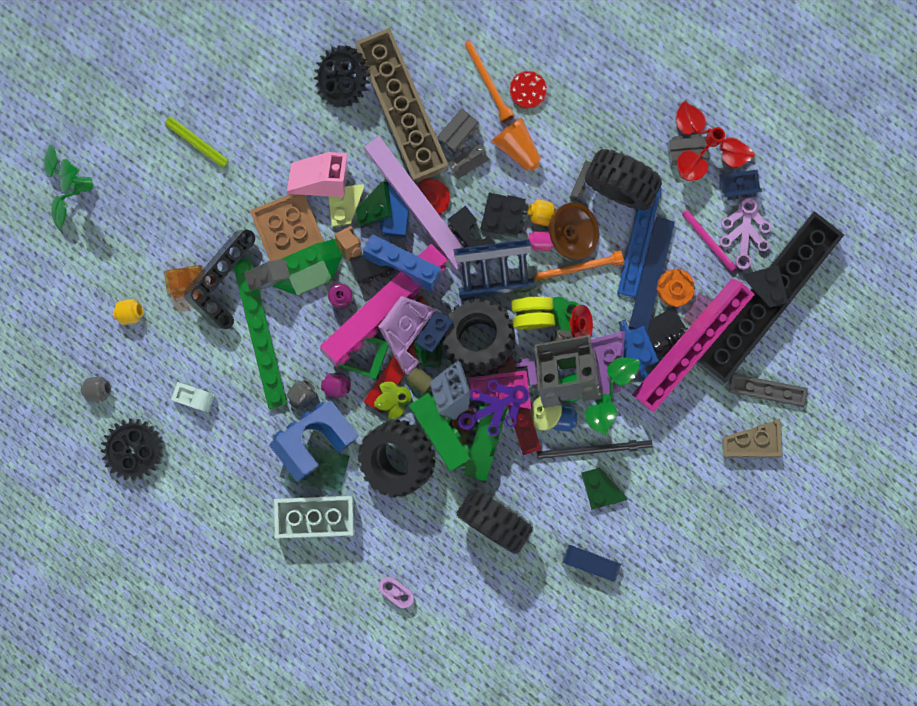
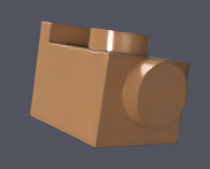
(348, 243)

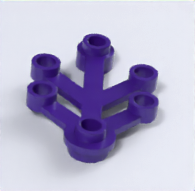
(497, 406)

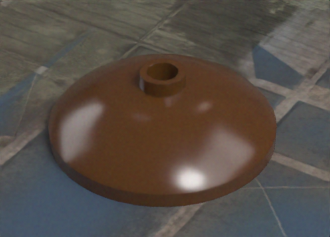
(581, 229)

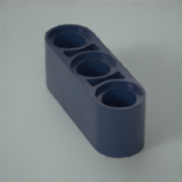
(591, 563)

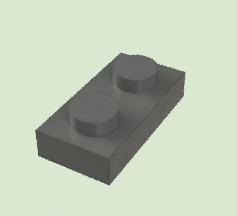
(579, 189)

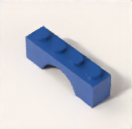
(387, 254)

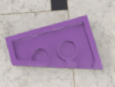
(607, 350)

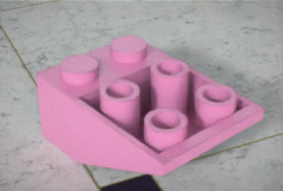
(319, 175)

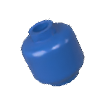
(567, 420)

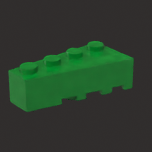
(440, 433)
(483, 446)

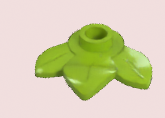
(390, 401)

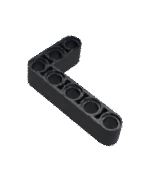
(216, 277)

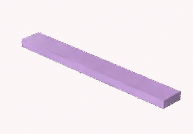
(413, 199)

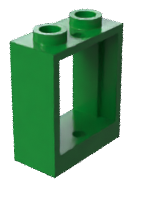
(378, 361)

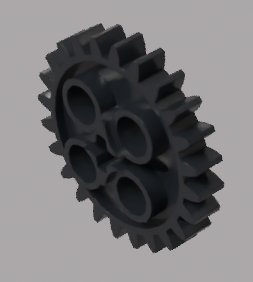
(342, 94)
(117, 459)

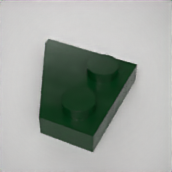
(375, 206)
(601, 489)

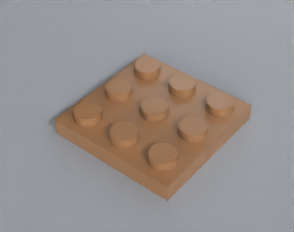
(286, 226)

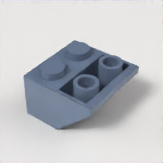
(451, 391)

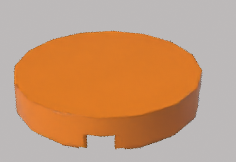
(675, 287)

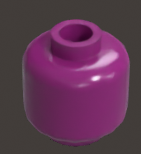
(345, 300)
(336, 385)

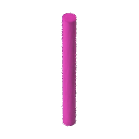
(708, 240)

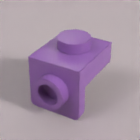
(532, 372)

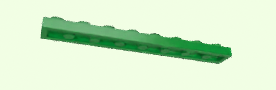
(260, 338)

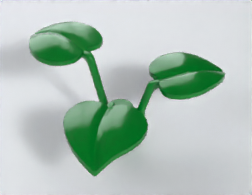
(68, 178)
(603, 415)

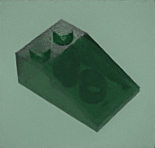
(328, 473)

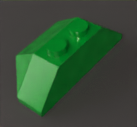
(311, 267)

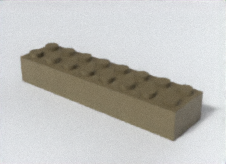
(402, 106)

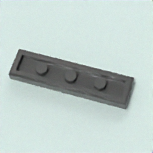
(768, 390)

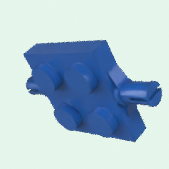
(639, 346)

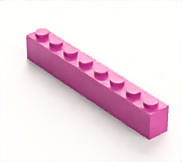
(369, 317)
(693, 344)

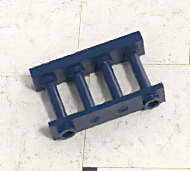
(502, 252)

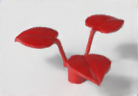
(693, 167)

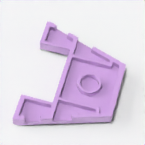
(403, 326)

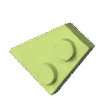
(343, 208)

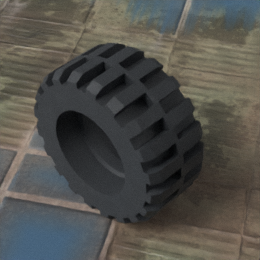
(623, 179)
(489, 358)
(379, 470)
(494, 521)

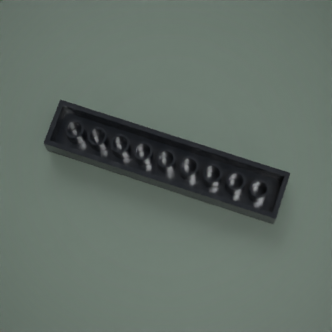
(796, 264)

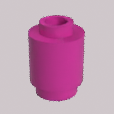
(540, 241)

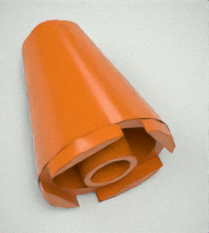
(518, 145)

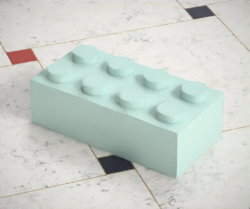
(314, 517)

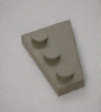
(757, 442)

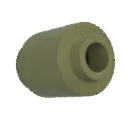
(420, 381)

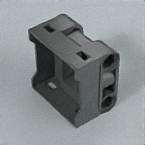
(567, 355)

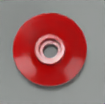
(581, 321)

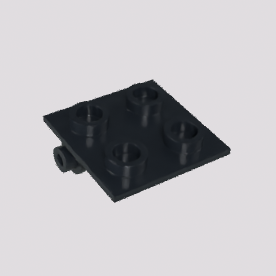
(665, 331)

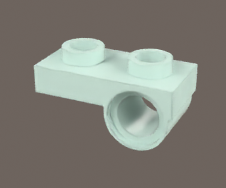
(193, 397)

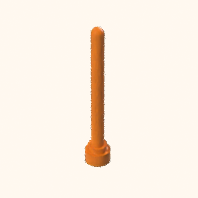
(505, 112)
(614, 259)

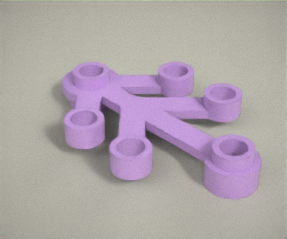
(745, 230)

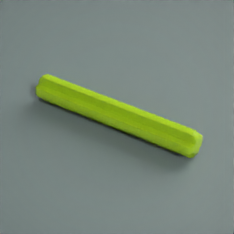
(195, 141)

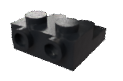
(504, 215)

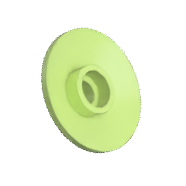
(544, 417)

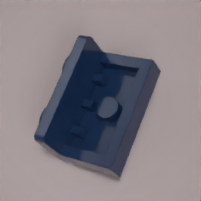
(739, 184)
(434, 331)

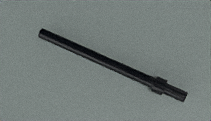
(631, 445)

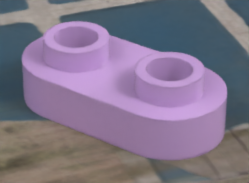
(396, 592)

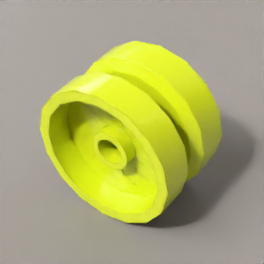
(532, 313)

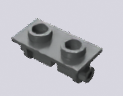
(468, 161)

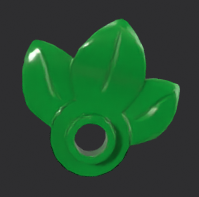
(561, 313)

